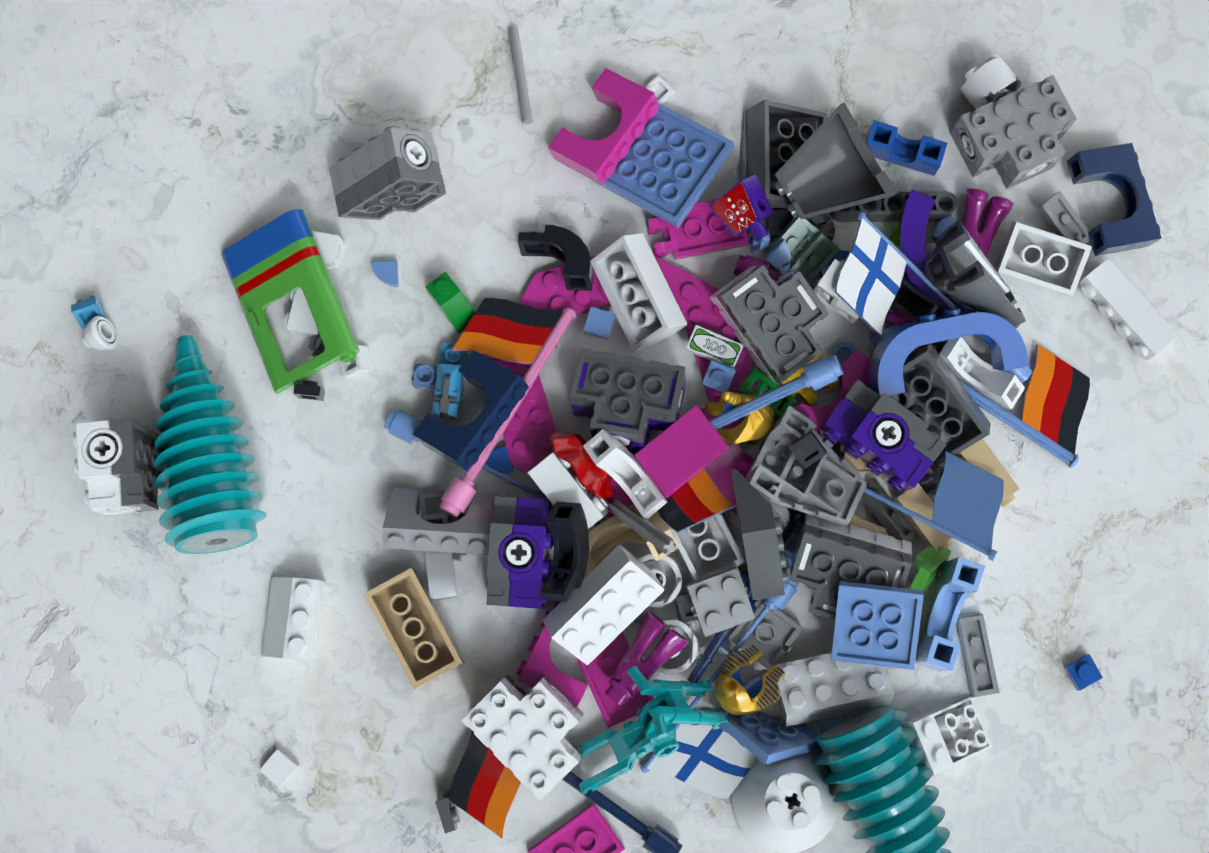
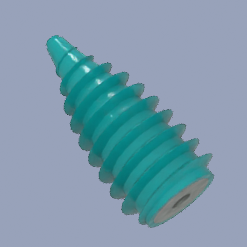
(202, 463)
(883, 782)

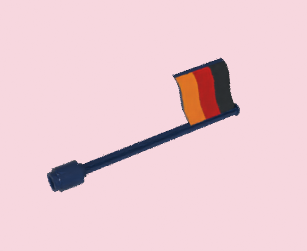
(487, 789)

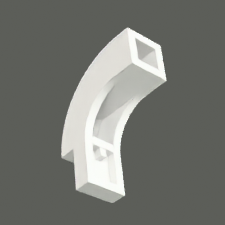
(994, 384)
(626, 471)

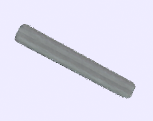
(642, 526)

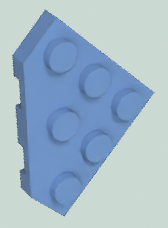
(769, 738)

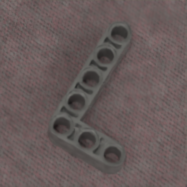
(882, 213)

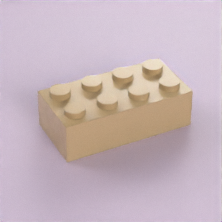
(414, 628)

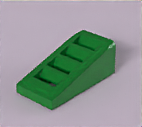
(764, 381)

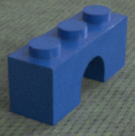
(920, 155)

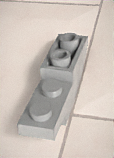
(438, 564)

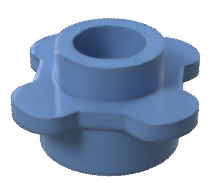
(761, 245)
(419, 371)

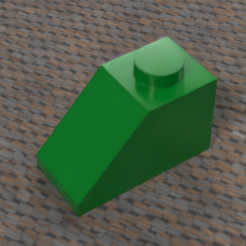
(450, 301)

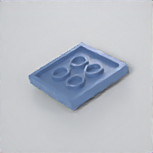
(877, 625)

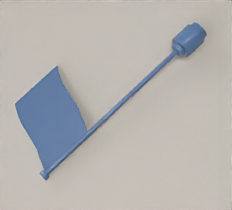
(963, 504)

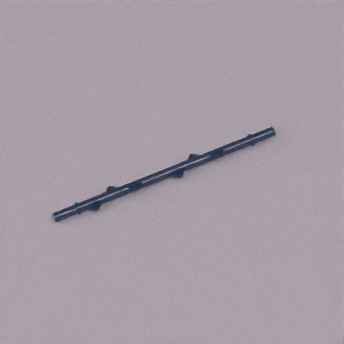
(718, 644)

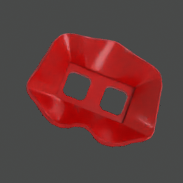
(570, 449)

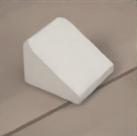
(360, 365)

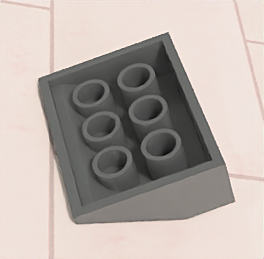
(773, 138)
(941, 402)
(760, 540)

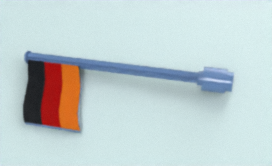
(1050, 404)
(700, 496)

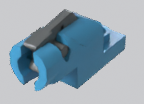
(449, 382)

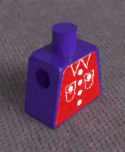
(744, 208)

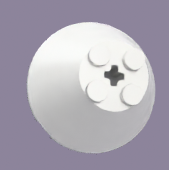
(769, 819)

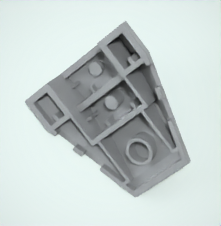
(823, 489)

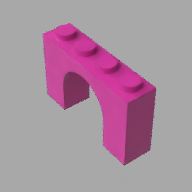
(599, 157)
(540, 664)

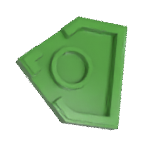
(929, 565)

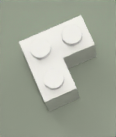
(826, 293)

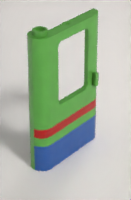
(273, 265)

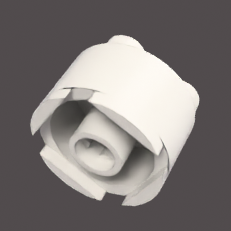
(989, 82)
(669, 578)
(684, 658)

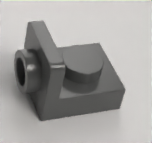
(448, 815)

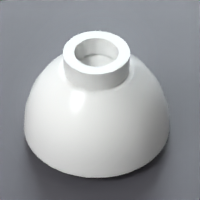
(100, 334)

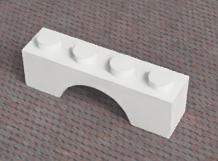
(300, 319)

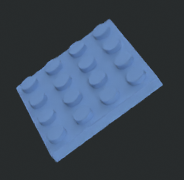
(669, 165)

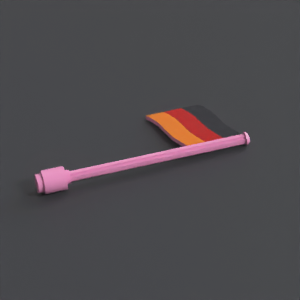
(511, 335)

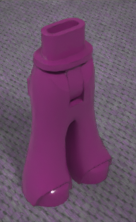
(996, 212)
(670, 644)

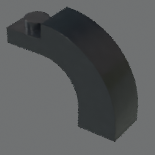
(564, 246)
(571, 551)

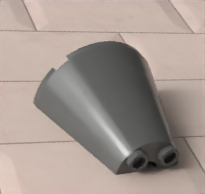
(832, 170)
(967, 275)

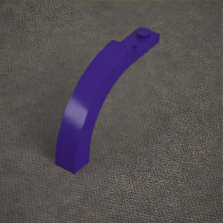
(913, 243)

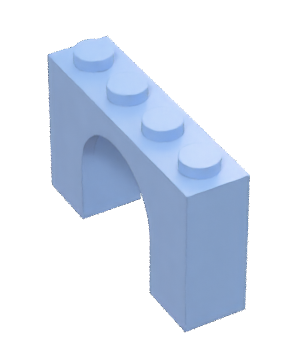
(957, 582)

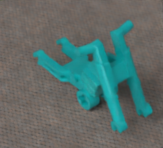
(653, 728)

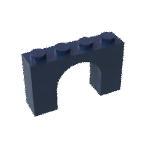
(1121, 169)
(465, 443)

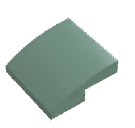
(808, 248)

